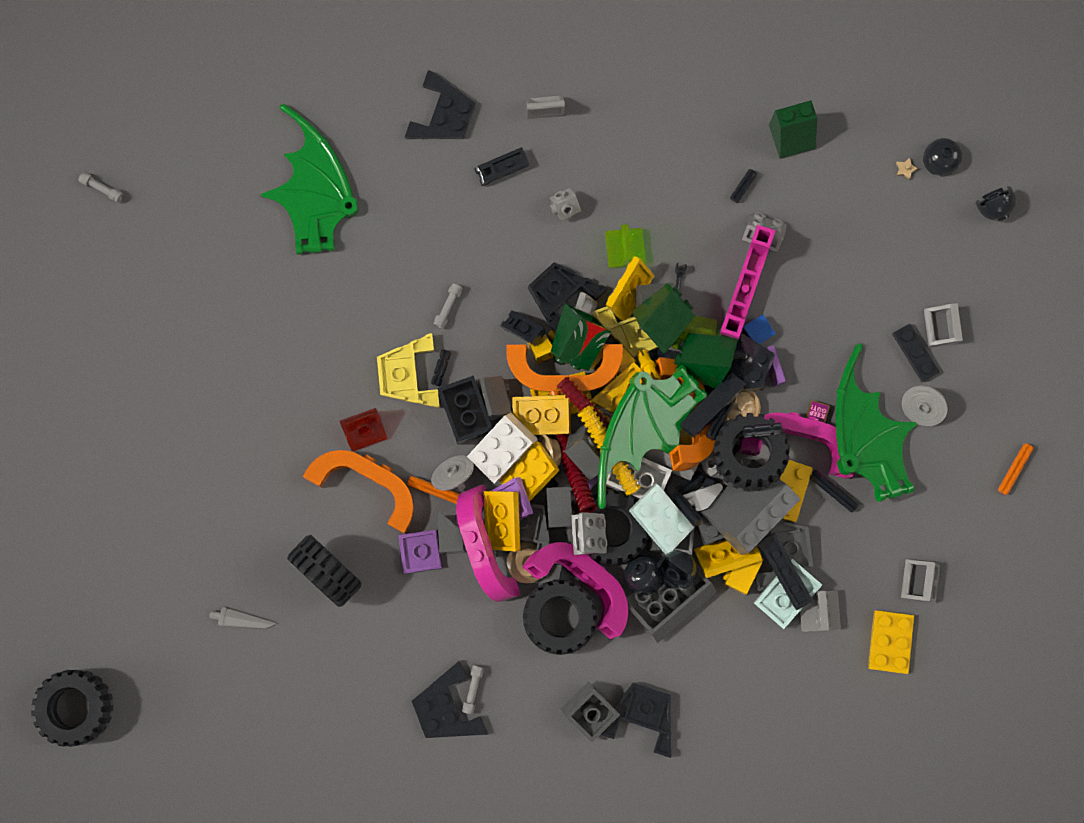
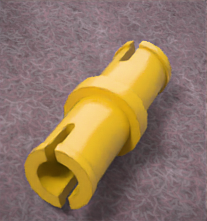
(647, 364)

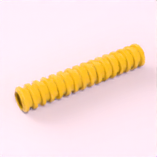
(598, 433)

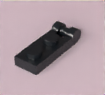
(502, 166)
(523, 328)

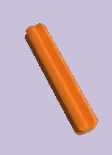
(1015, 469)
(429, 488)

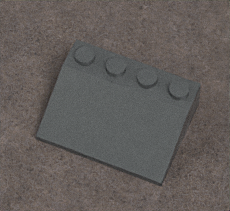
(749, 516)
(668, 606)

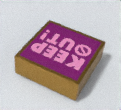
(818, 410)

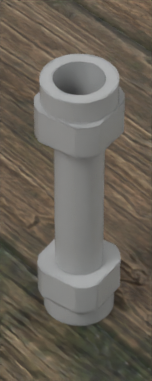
(87, 179)
(441, 321)
(469, 705)

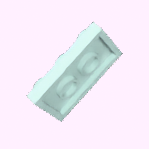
(661, 519)
(776, 602)

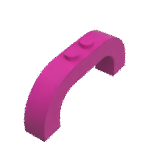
(747, 282)
(803, 427)
(479, 549)
(593, 575)

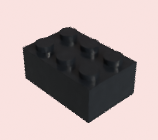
(465, 410)

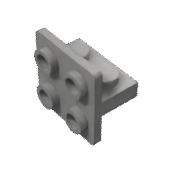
(761, 219)
(589, 533)
(821, 613)

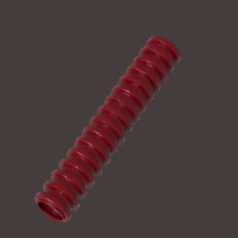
(580, 399)
(576, 478)

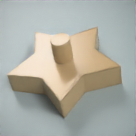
(905, 168)

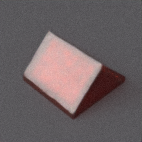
(363, 429)

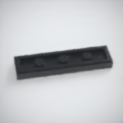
(712, 405)
(785, 571)

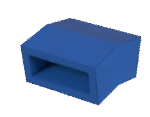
(759, 329)

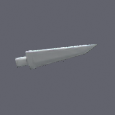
(237, 619)

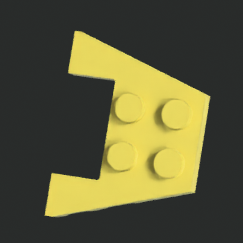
(626, 332)
(399, 375)

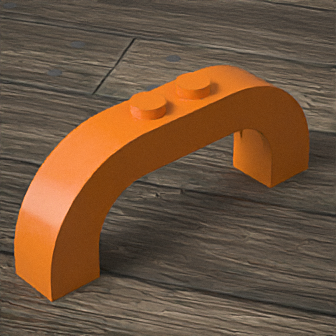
(548, 383)
(685, 456)
(329, 462)

